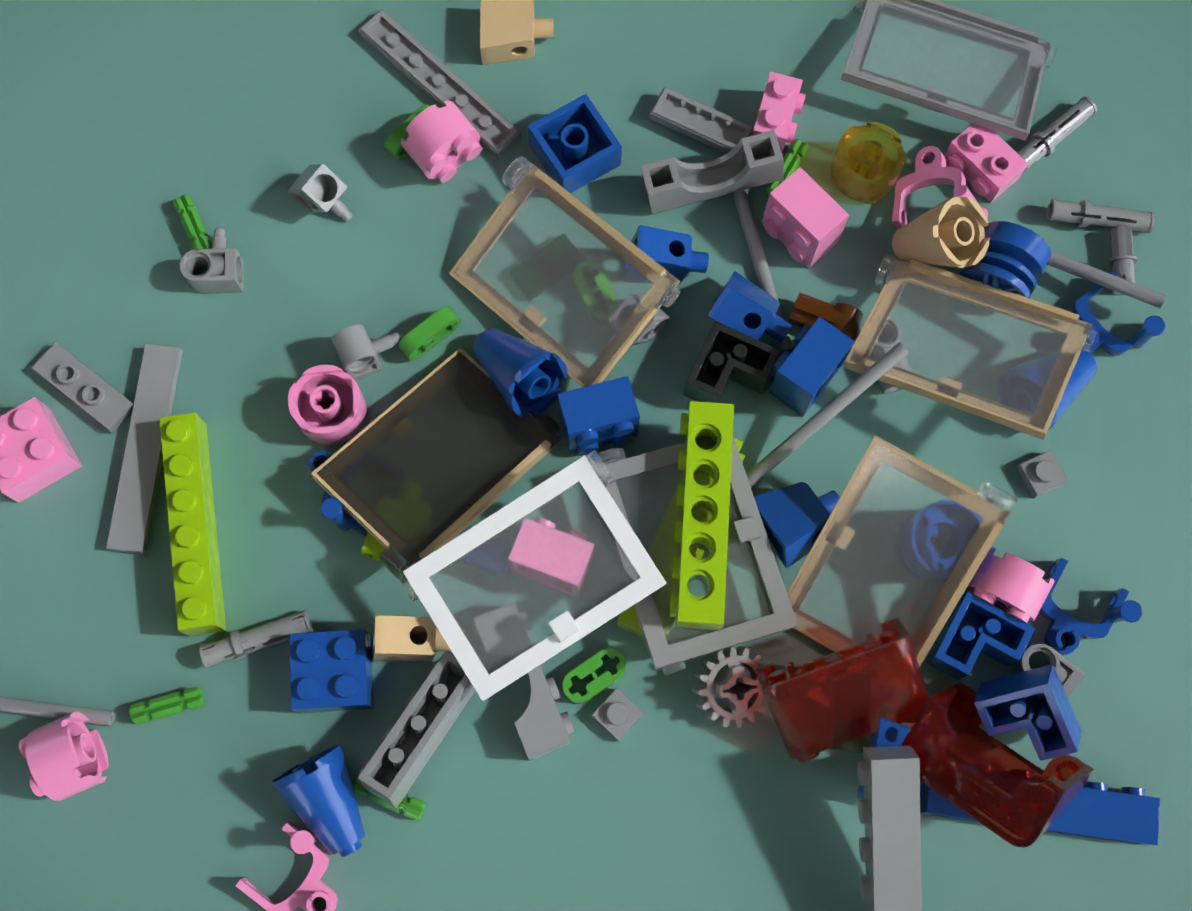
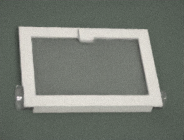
(534, 576)

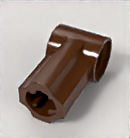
(841, 315)

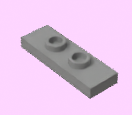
(699, 121)
(84, 387)

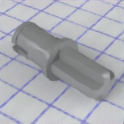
(1122, 254)

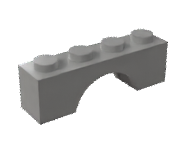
(749, 164)
(541, 725)

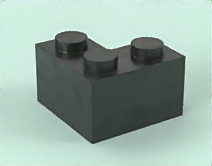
(728, 357)

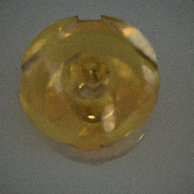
(868, 162)

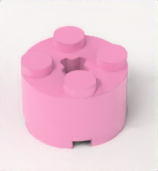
(441, 141)
(311, 396)
(1011, 585)
(64, 757)

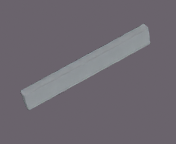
(438, 81)
(143, 450)

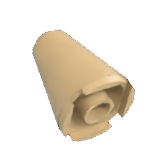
(945, 235)

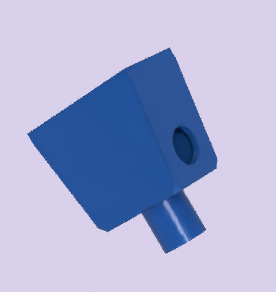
(671, 250)
(739, 301)
(794, 519)

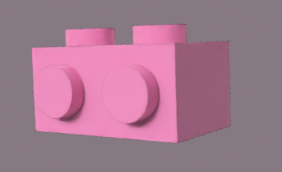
(778, 105)
(985, 161)

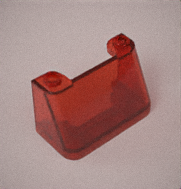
(845, 692)
(986, 775)

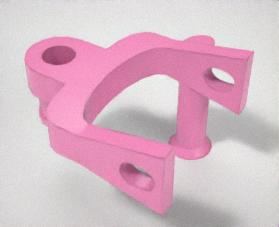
(929, 171)
(312, 887)

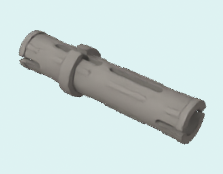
(1044, 142)
(1063, 210)
(249, 641)

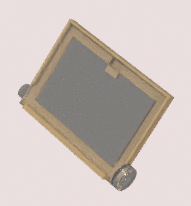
(563, 275)
(971, 344)
(894, 549)

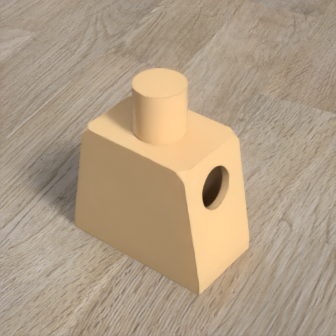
(510, 30)
(393, 639)

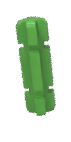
(792, 160)
(192, 222)
(167, 705)
(412, 808)

